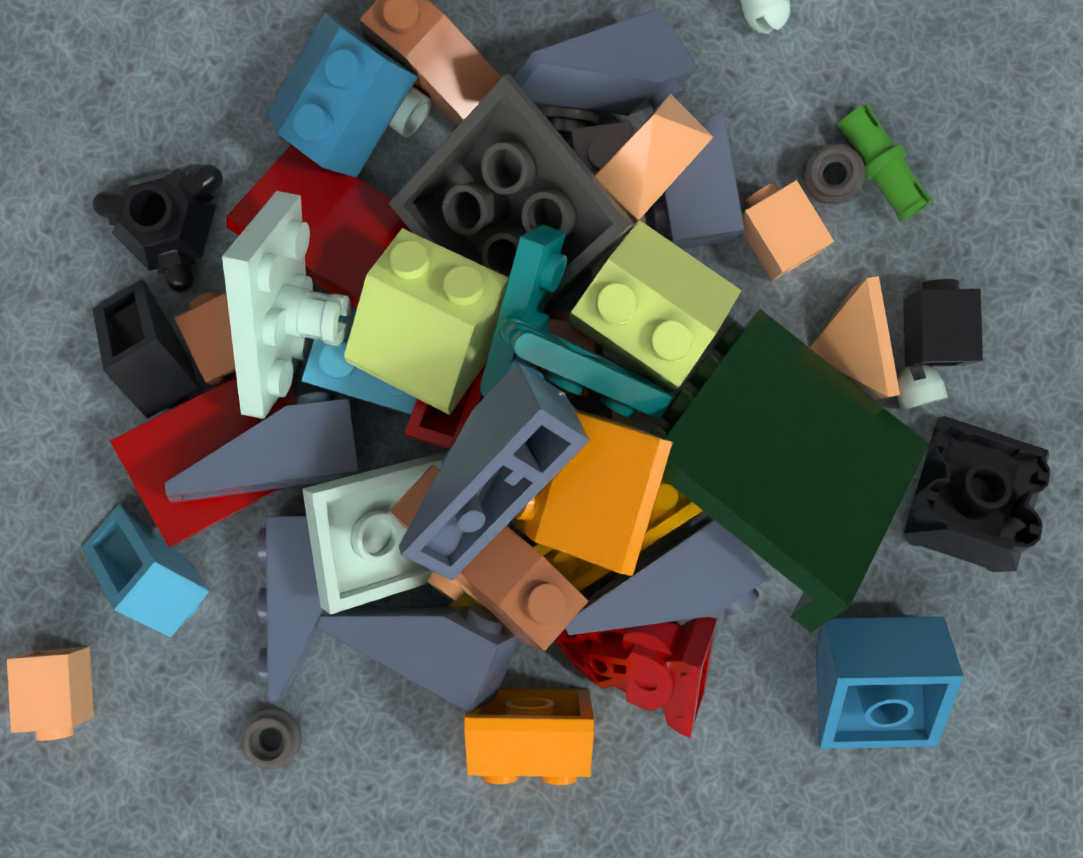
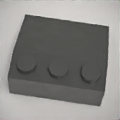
(504, 178)

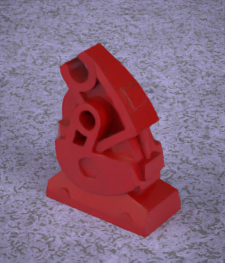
(650, 663)

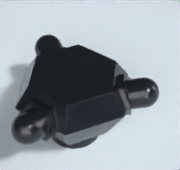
(164, 219)

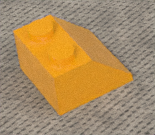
(601, 496)
(531, 735)

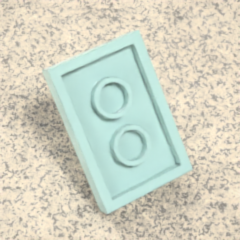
(274, 304)
(358, 539)

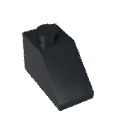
(143, 350)

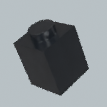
(942, 325)

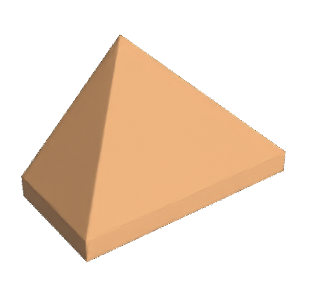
(653, 157)
(859, 341)

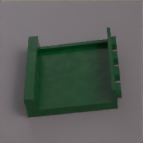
(790, 461)

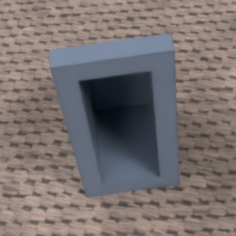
(704, 199)

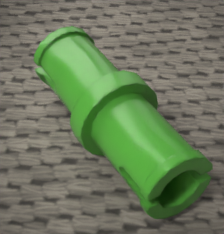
(884, 162)

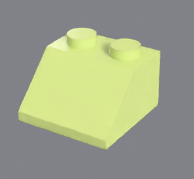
(654, 307)
(426, 320)

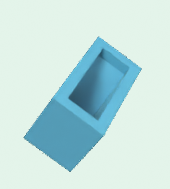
(143, 573)

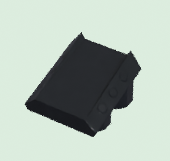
(978, 496)

